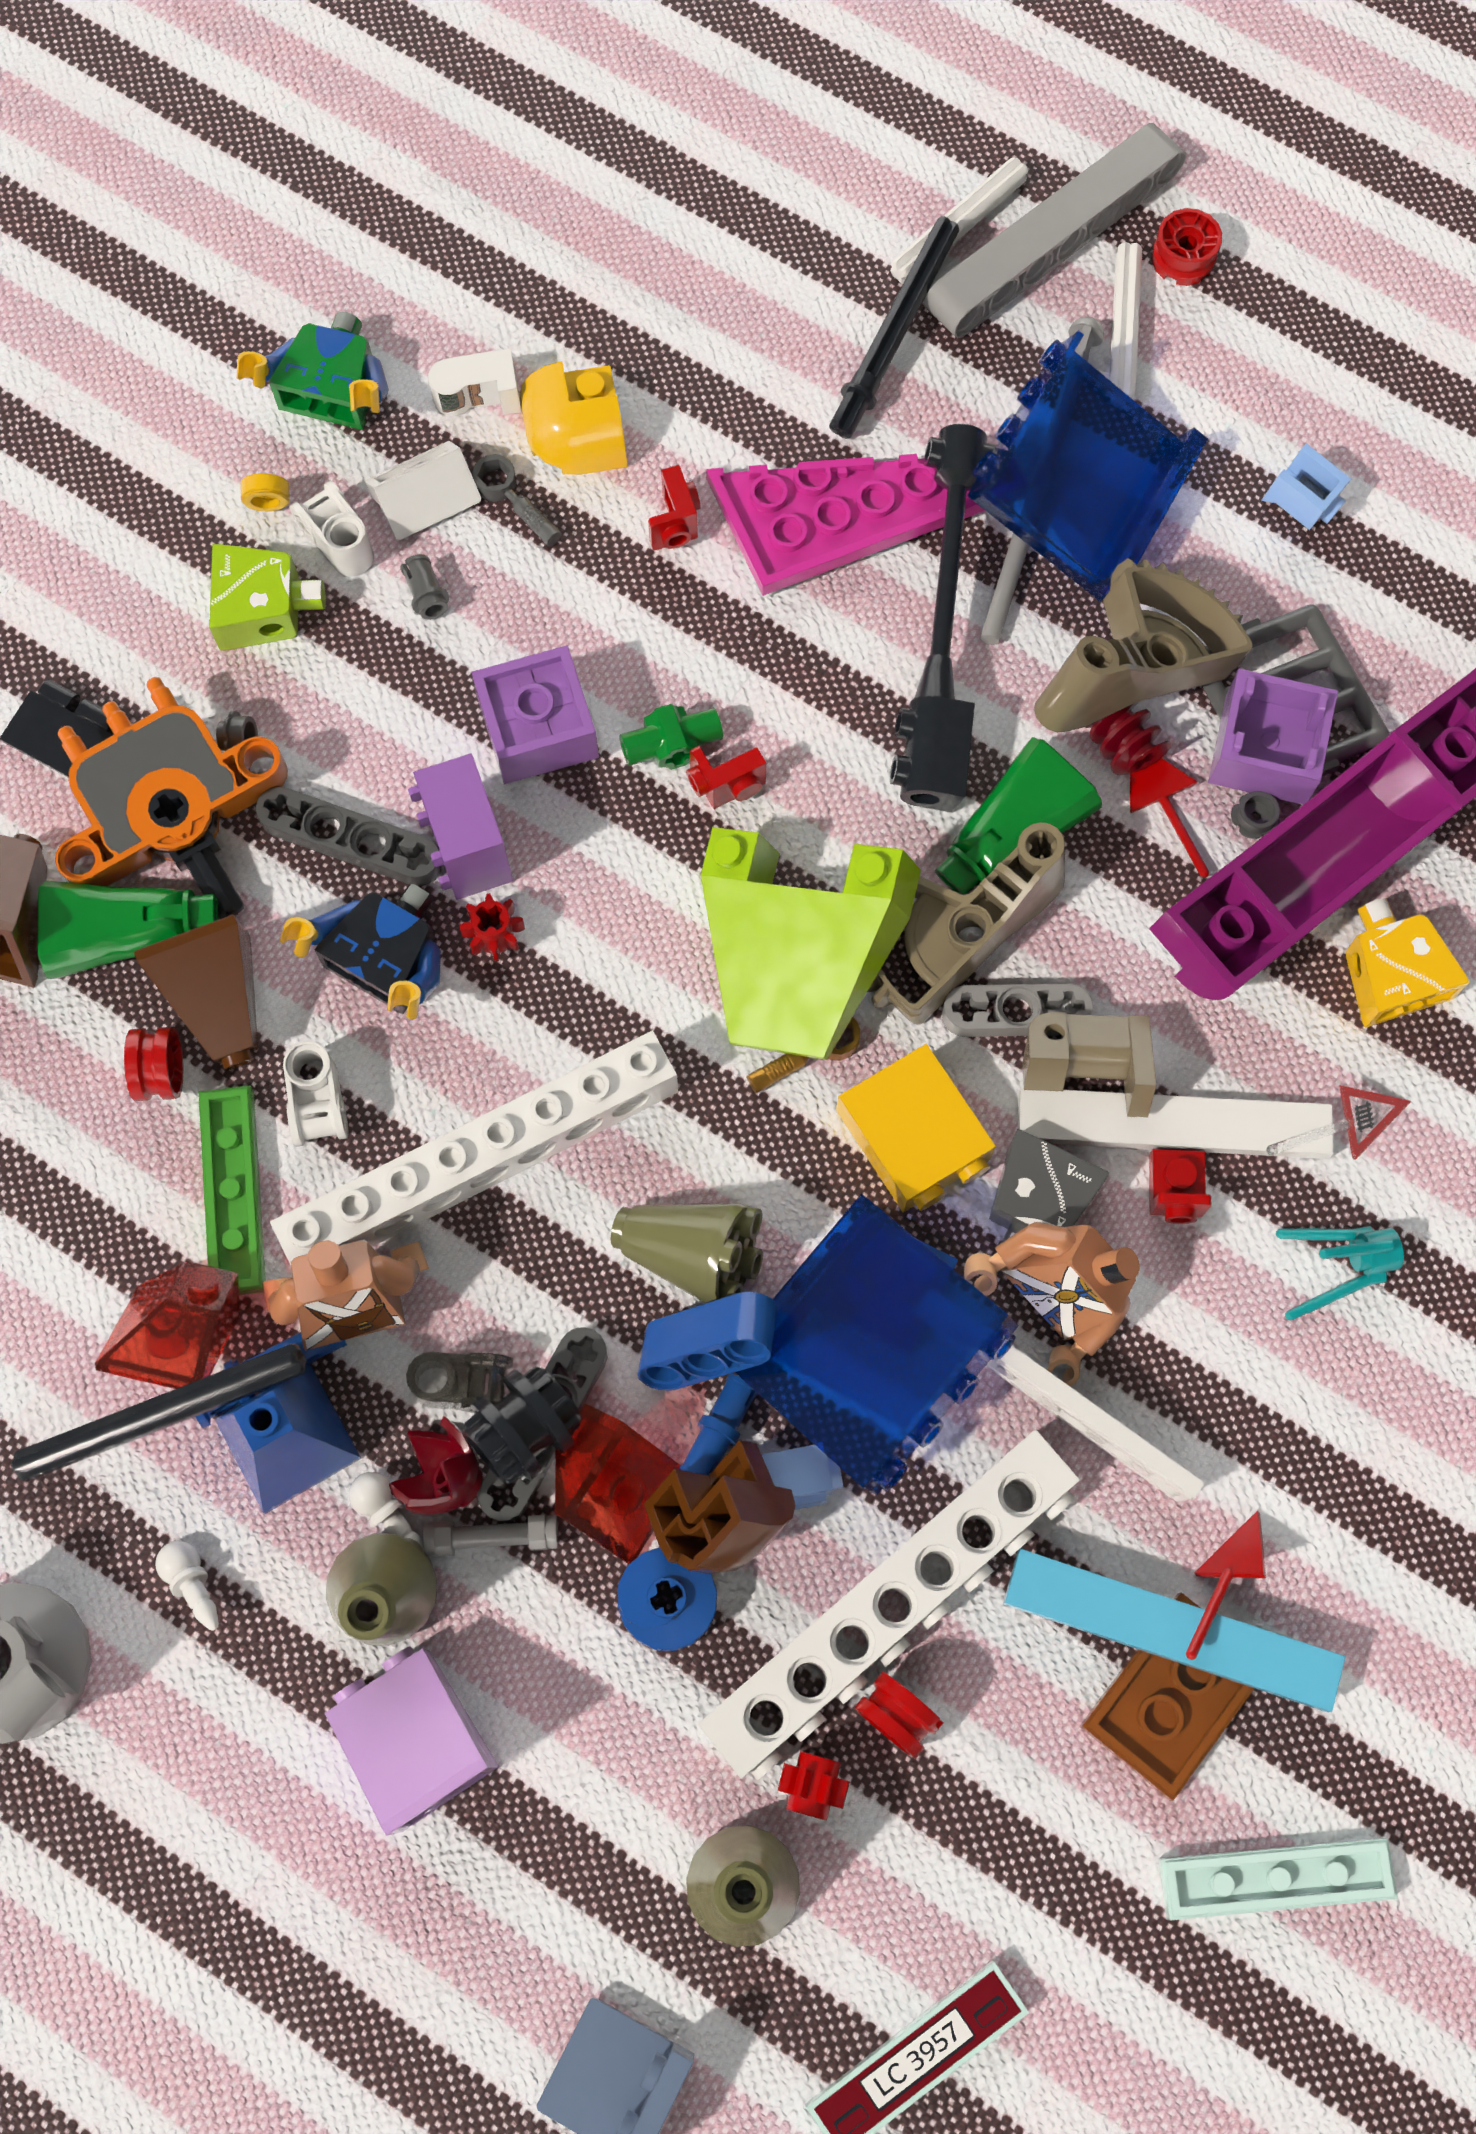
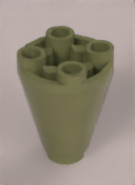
(693, 1246)
(391, 1574)
(743, 1855)

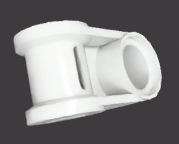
(331, 525)
(315, 1104)

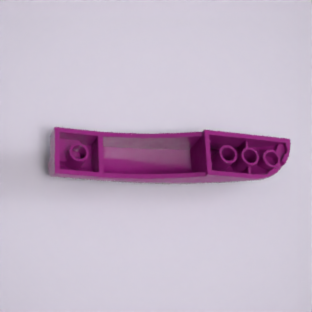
(1326, 849)

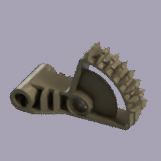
(1148, 649)
(999, 906)

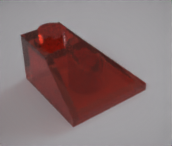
(174, 1326)
(607, 1482)

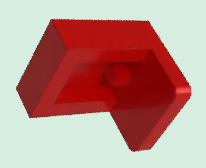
(680, 523)
(732, 780)

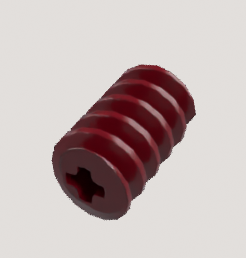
(1127, 741)

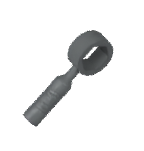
(521, 505)

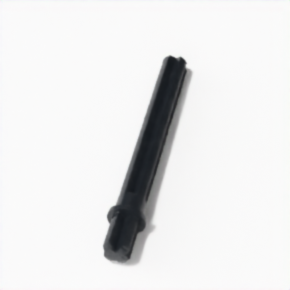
(861, 390)

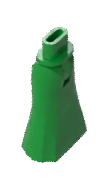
(1033, 790)
(104, 924)

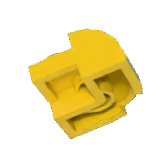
(574, 419)

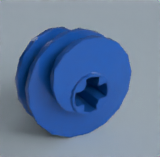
(653, 1627)

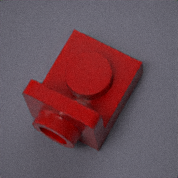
(1178, 1185)

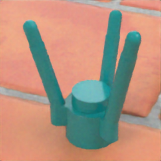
(1367, 1250)

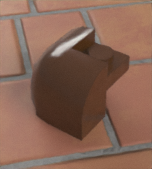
(722, 1517)

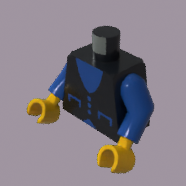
(376, 947)

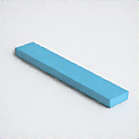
(1167, 1627)

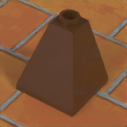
(20, 876)
(210, 986)

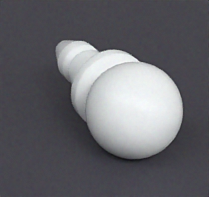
(372, 1497)
(180, 1567)

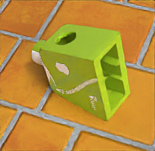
(257, 596)

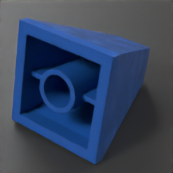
(287, 1439)

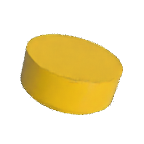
(264, 492)

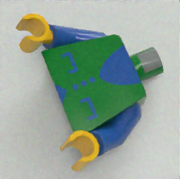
(322, 373)

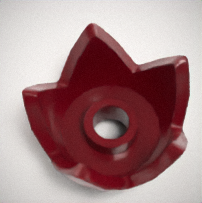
(448, 1473)

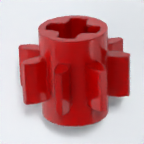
(493, 914)
(813, 1786)

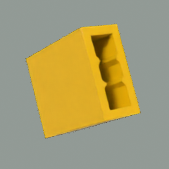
(916, 1129)

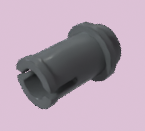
(428, 596)

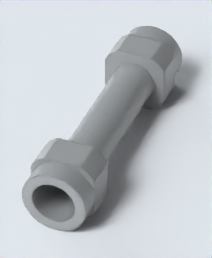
(443, 1538)

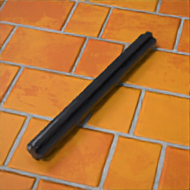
(159, 1412)

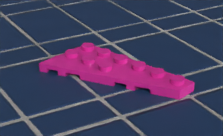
(826, 513)

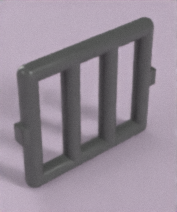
(1329, 655)

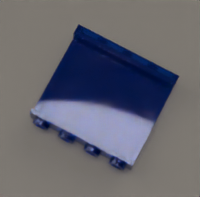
(1082, 470)
(876, 1346)

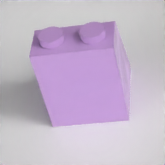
(408, 1740)

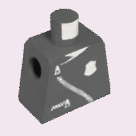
(1043, 1185)

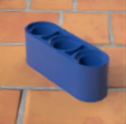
(708, 1341)

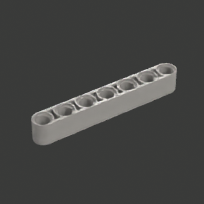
(1054, 230)

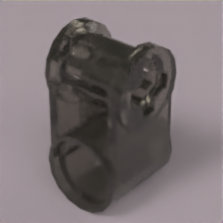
(465, 1378)

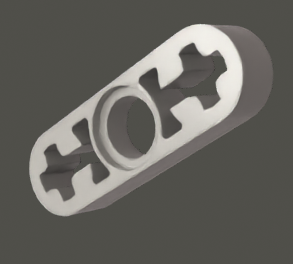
(1002, 1026)

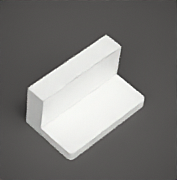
(424, 489)

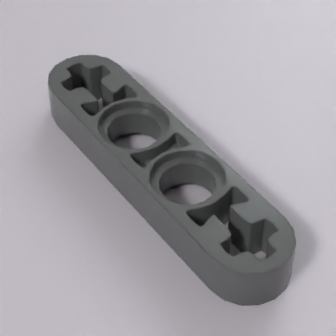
(346, 841)
(587, 1371)

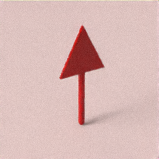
(1157, 784)
(1238, 1558)

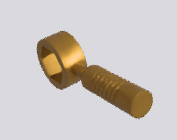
(789, 1063)

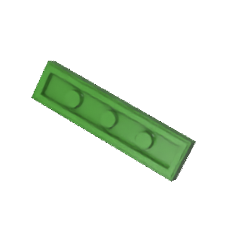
(232, 1185)

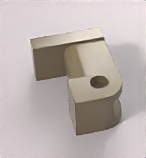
(1094, 1050)

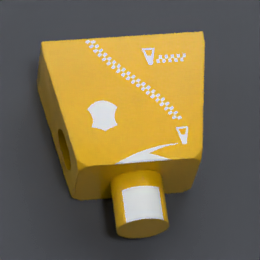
(1400, 965)

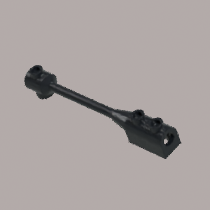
(937, 724)

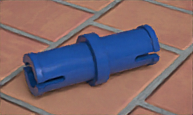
(720, 1426)

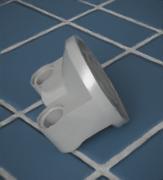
(47, 1660)

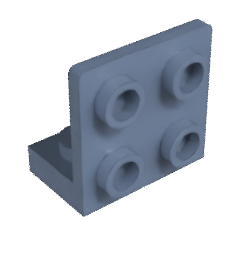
(615, 2075)

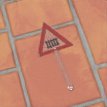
(1365, 1119)

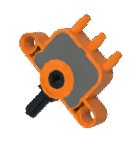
(145, 772)

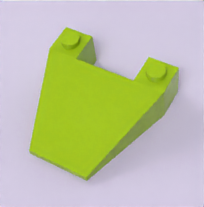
(796, 956)

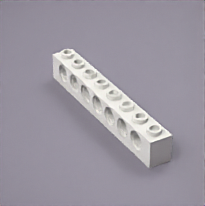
(484, 1150)
(1029, 1464)

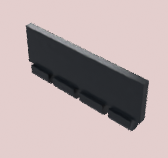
(41, 716)

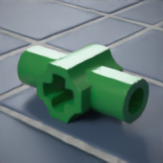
(670, 736)

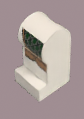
(475, 382)

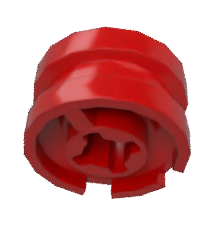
(1198, 235)
(153, 1063)
(898, 1715)

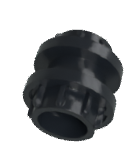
(522, 1424)

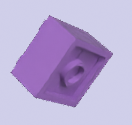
(536, 714)
(1273, 736)
(462, 827)

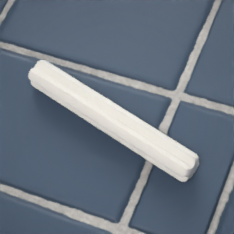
(969, 210)
(1126, 317)

